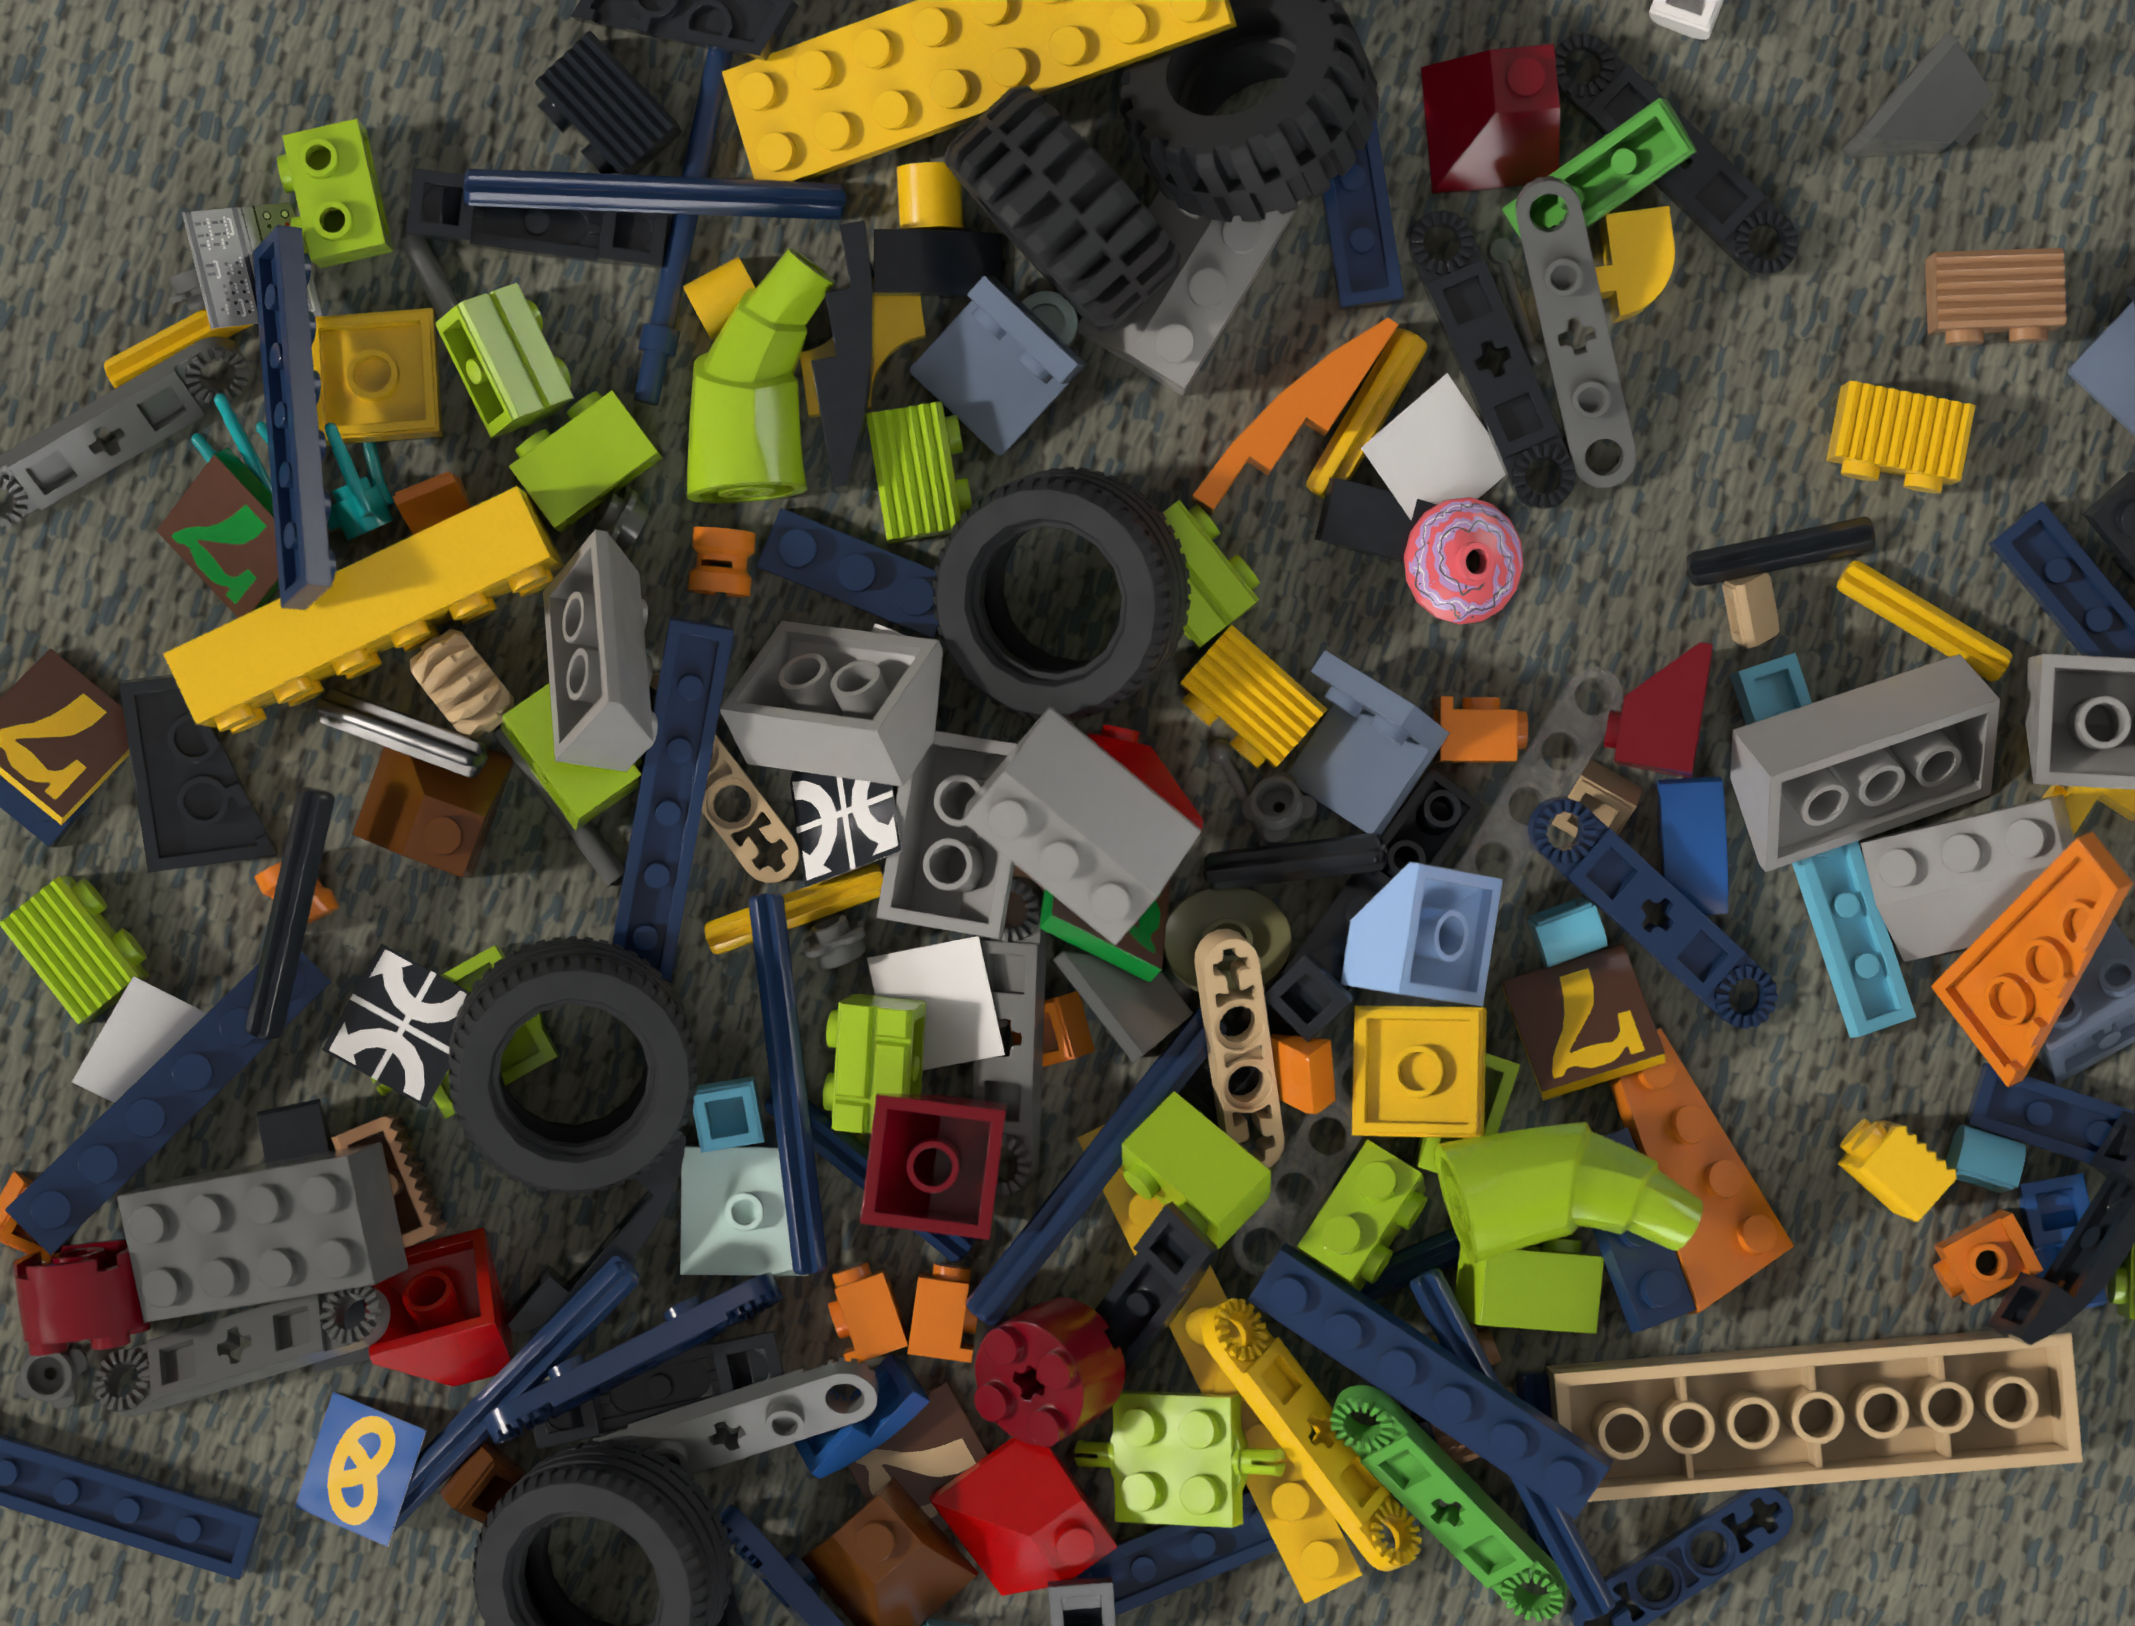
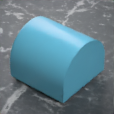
(1567, 931)
(728, 1114)
(1986, 1159)

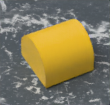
(929, 197)
(718, 293)

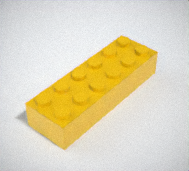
(370, 608)

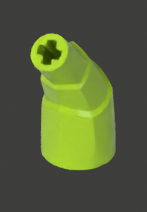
(746, 392)
(1550, 1181)

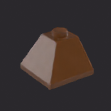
(432, 810)
(889, 1562)

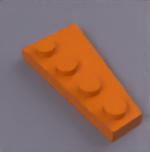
(2033, 955)
(1682, 1134)

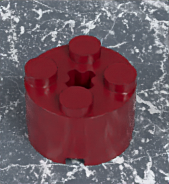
(78, 1297)
(1048, 1372)

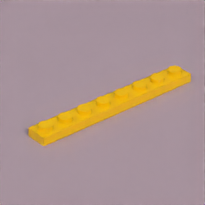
(1289, 1506)

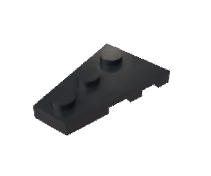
(727, 26)
(185, 783)

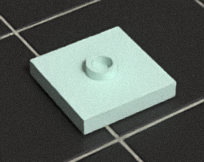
(733, 1213)

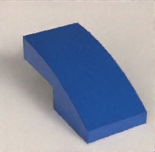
(1694, 840)
(2050, 1215)
(898, 1402)

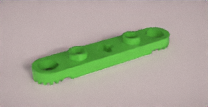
(1421, 1475)

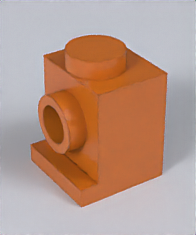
(1479, 731)
(1959, 1253)
(867, 1313)
(942, 1314)

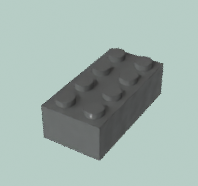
(263, 1233)

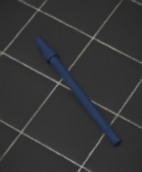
(660, 338)

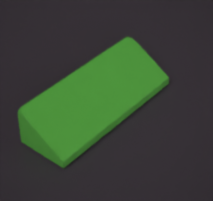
(1616, 166)

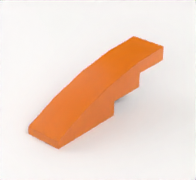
(1312, 400)

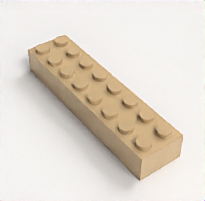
(1823, 1412)

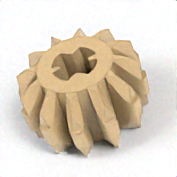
(461, 684)

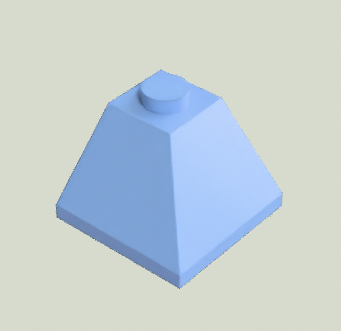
(1426, 935)

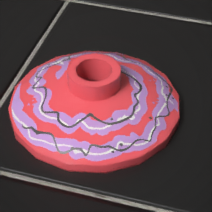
(1438, 556)

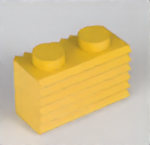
(1900, 435)
(1251, 699)
(1895, 1167)

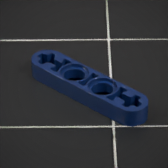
(1676, 1556)

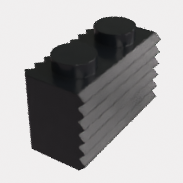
(606, 108)

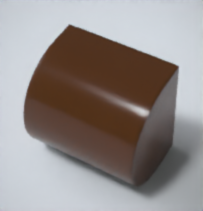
(481, 1482)

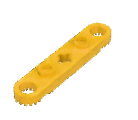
(1287, 1407)

